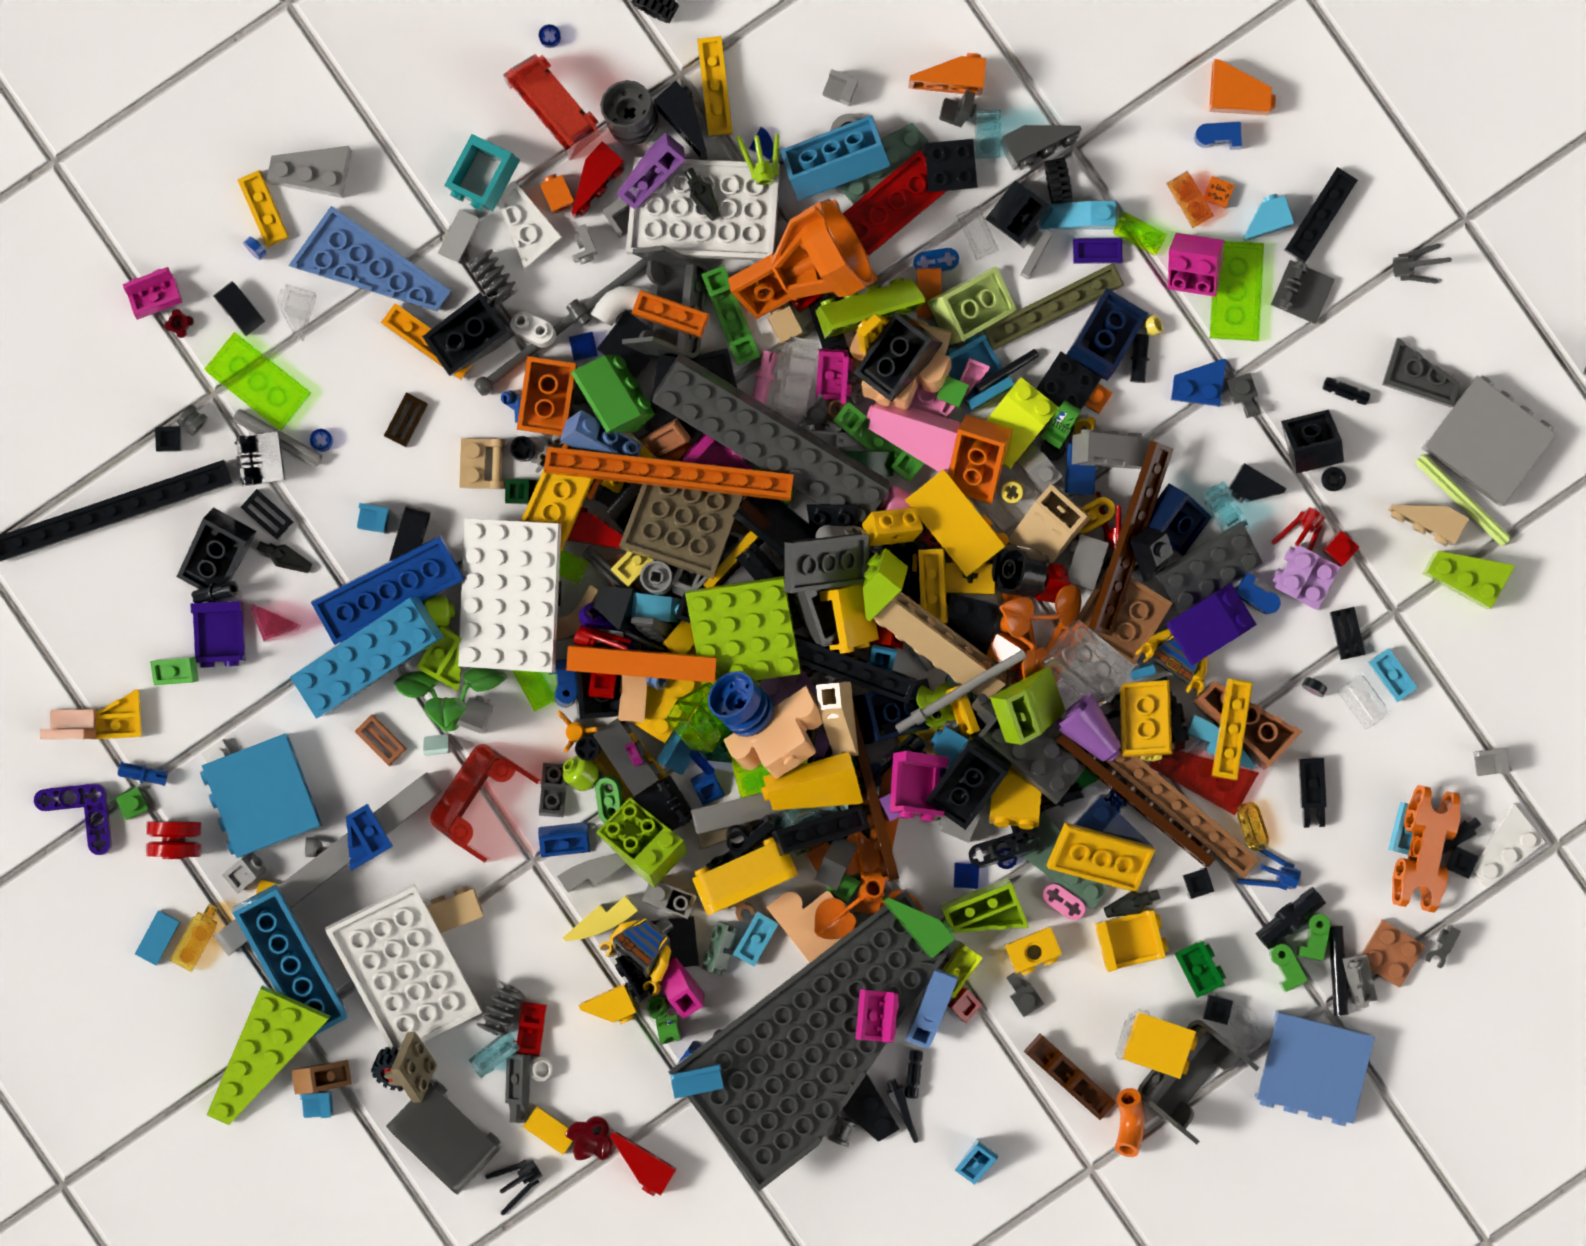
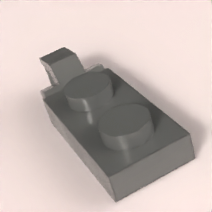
(518, 1087)

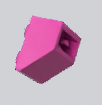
(1195, 264)

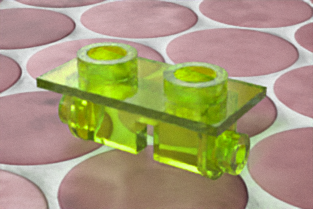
(1139, 233)

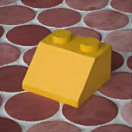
(612, 1005)

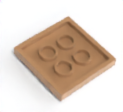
(1137, 619)

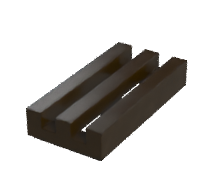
(396, 438)

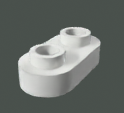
(531, 328)

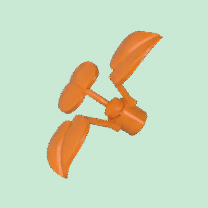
(1017, 622)
(831, 916)

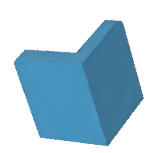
(373, 518)
(317, 1104)

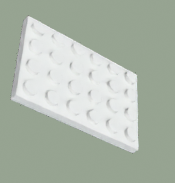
(677, 222)
(509, 595)
(403, 968)

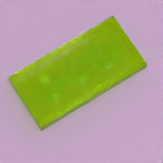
(1238, 297)
(257, 381)

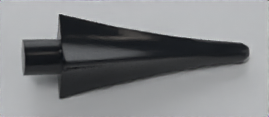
(1465, 832)
(897, 1096)

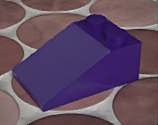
(1211, 624)

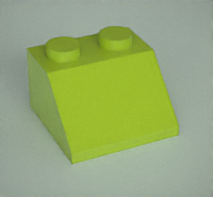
(882, 581)

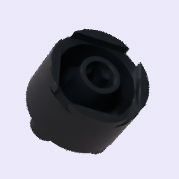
(1020, 571)

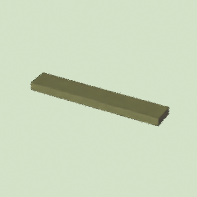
(1052, 306)

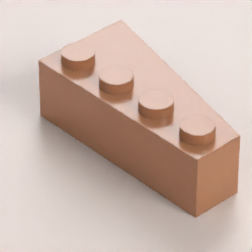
(1264, 735)

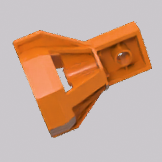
(813, 258)

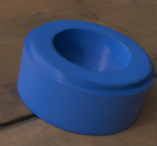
(254, 248)

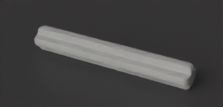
(287, 443)

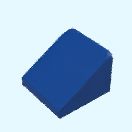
(707, 787)

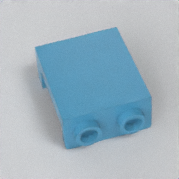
(979, 350)

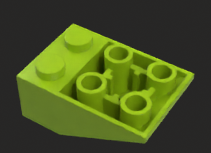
(1028, 707)
(642, 842)

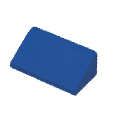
(1079, 478)
(564, 839)

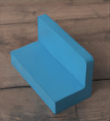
(675, 754)
(696, 1081)

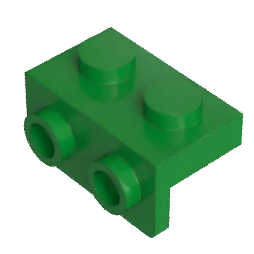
(1199, 968)

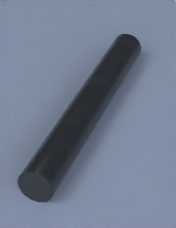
(1006, 371)

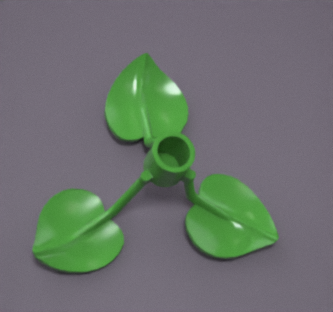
(445, 710)

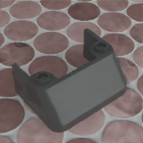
(678, 281)
(1171, 1095)

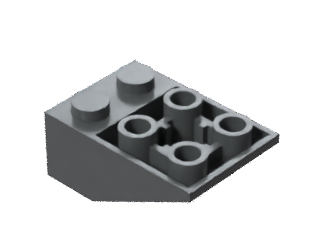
(1033, 141)

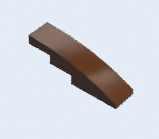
(1069, 1076)

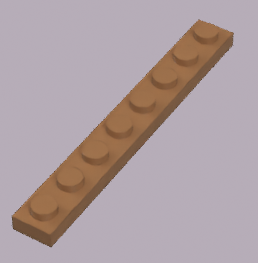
(1185, 813)

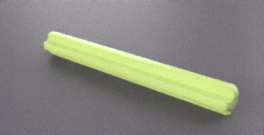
(1463, 500)

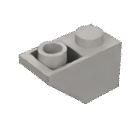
(670, 898)

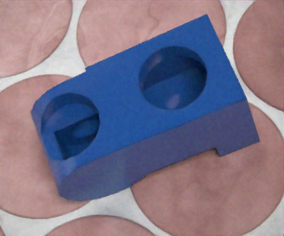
(1219, 133)
(1256, 597)
(566, 684)

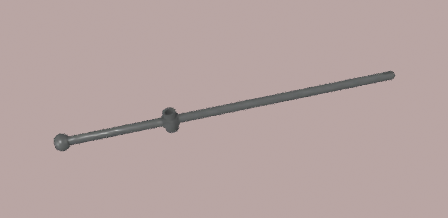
(577, 314)

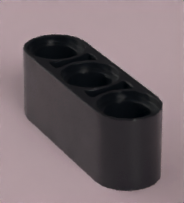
(411, 530)

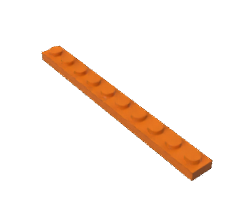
(668, 473)

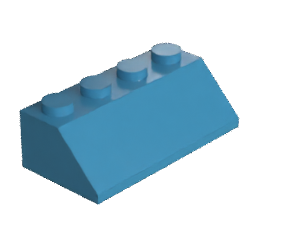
(835, 158)

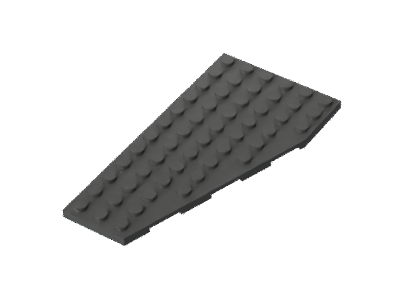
(796, 1052)

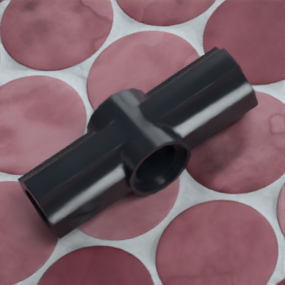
(1290, 918)

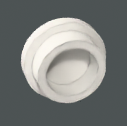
(540, 1069)

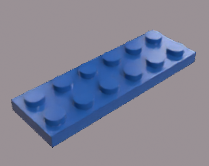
(368, 597)

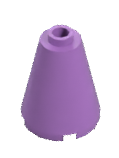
(1090, 728)

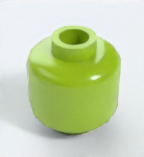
(440, 609)
(580, 773)

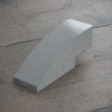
(594, 870)

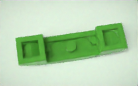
(730, 316)
(857, 426)

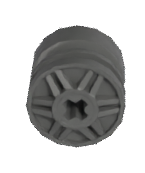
(629, 112)

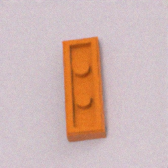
(670, 314)

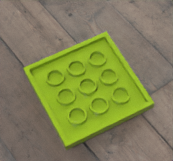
(745, 628)

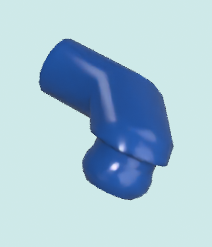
(512, 400)

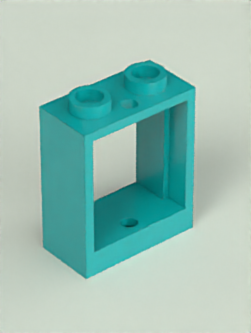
(498, 182)

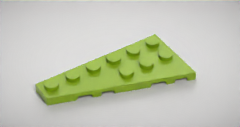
(268, 1041)

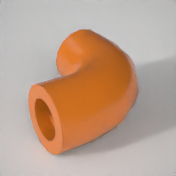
(1131, 1122)

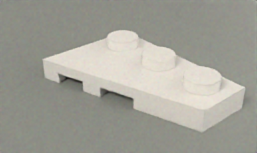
(528, 225)
(1507, 848)

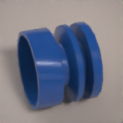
(740, 704)

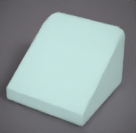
(436, 745)

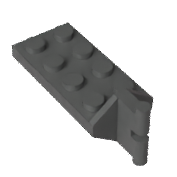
(1038, 761)

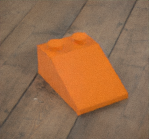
(952, 76)
(546, 396)
(979, 457)

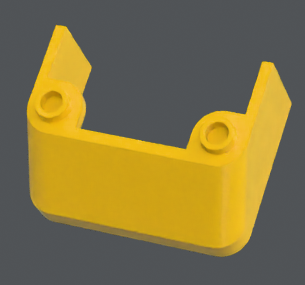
(743, 877)

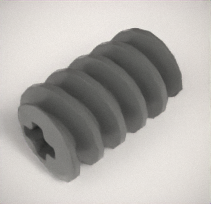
(492, 277)
(501, 1009)

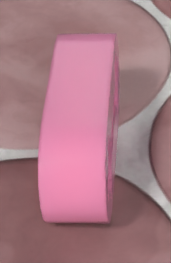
(1067, 896)

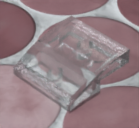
(1005, 514)

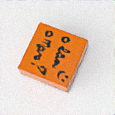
(1218, 192)

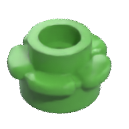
(656, 1001)

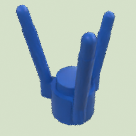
(1286, 875)

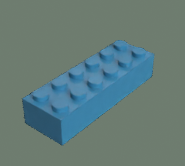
(366, 657)
(288, 953)

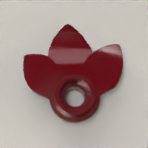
(589, 1142)

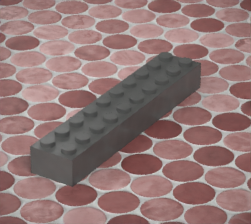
(768, 438)

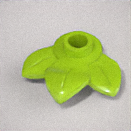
(926, 696)

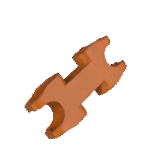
(1425, 852)

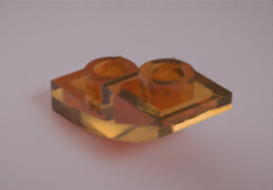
(1190, 199)

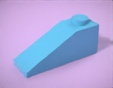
(1082, 216)

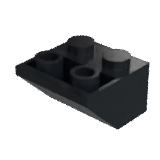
(1019, 214)

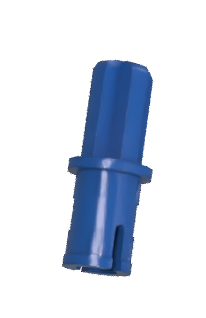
(142, 773)

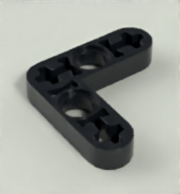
(1017, 834)

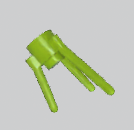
(764, 172)

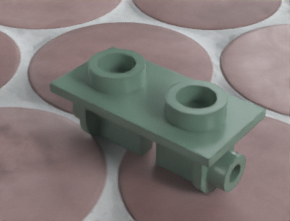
(714, 958)

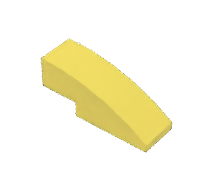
(602, 920)

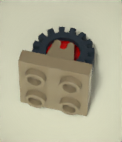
(406, 1069)

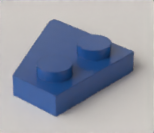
(1200, 385)
(365, 837)

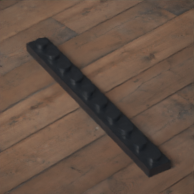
(114, 510)
(843, 666)

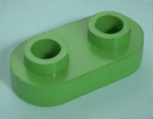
(608, 798)

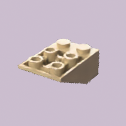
(1050, 523)

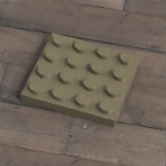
(681, 527)

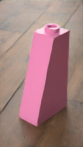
(917, 433)

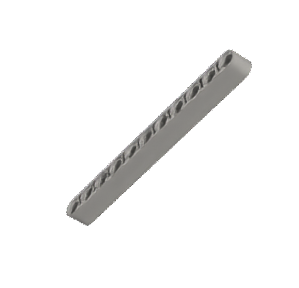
(337, 855)

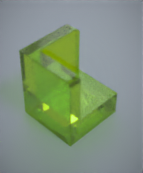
(572, 567)

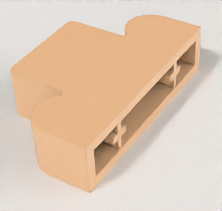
(930, 378)
(783, 740)
(799, 922)

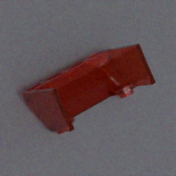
(552, 104)
(448, 812)

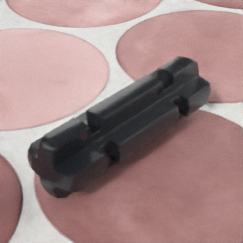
(1346, 391)
(913, 1074)

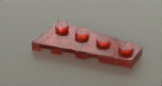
(1196, 775)

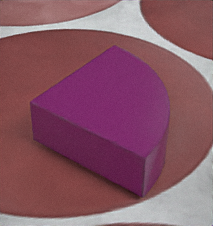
(634, 754)

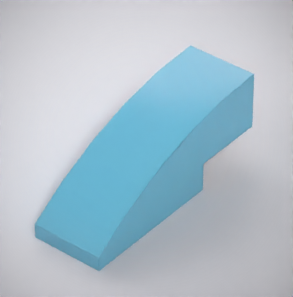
(1208, 732)

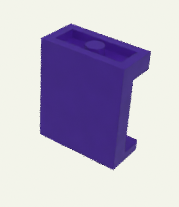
(218, 633)

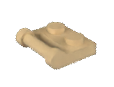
(473, 463)

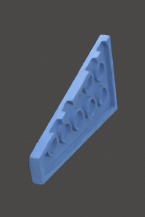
(355, 257)

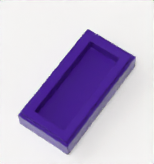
(1097, 251)

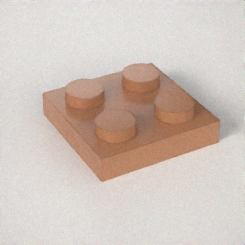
(1392, 953)

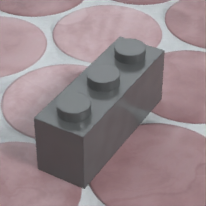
(612, 741)

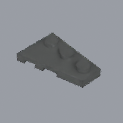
(1417, 376)

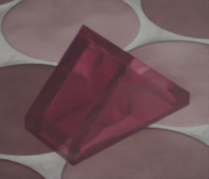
(272, 625)

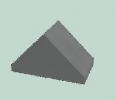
(836, 862)

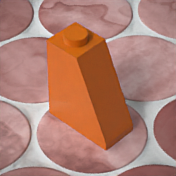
(1238, 92)

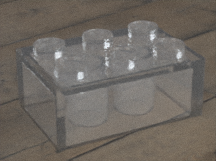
(795, 377)
(1088, 663)

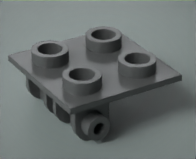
(1302, 291)

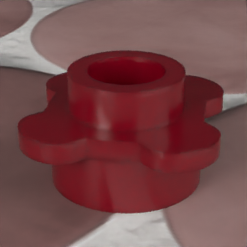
(171, 324)

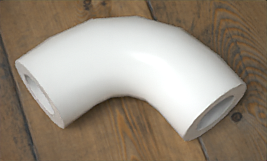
(615, 302)

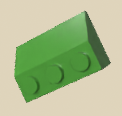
(613, 394)

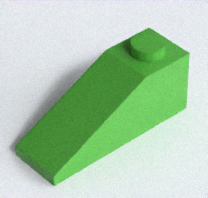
(926, 930)

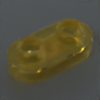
(1253, 826)

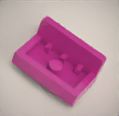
(152, 293)
(833, 374)
(877, 1016)

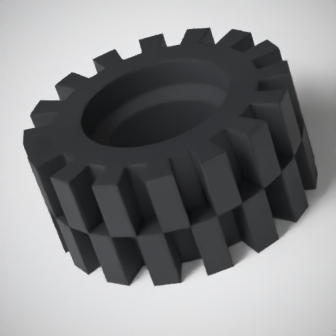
(660, 9)
(1058, 180)

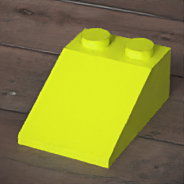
(1026, 413)

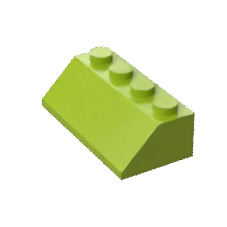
(848, 313)

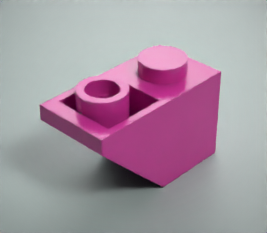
(682, 989)

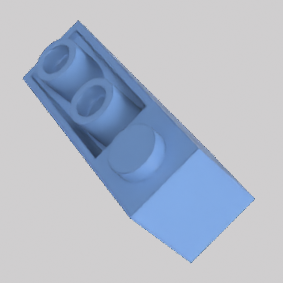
(588, 434)
(931, 1008)

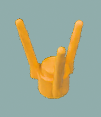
(574, 730)

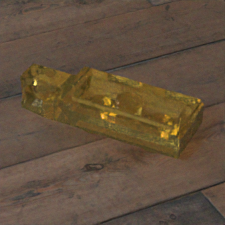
(195, 939)

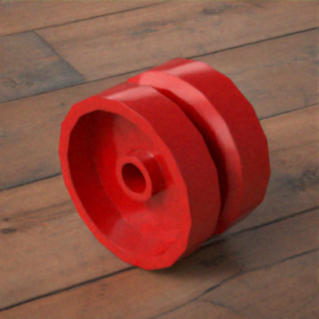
(173, 839)

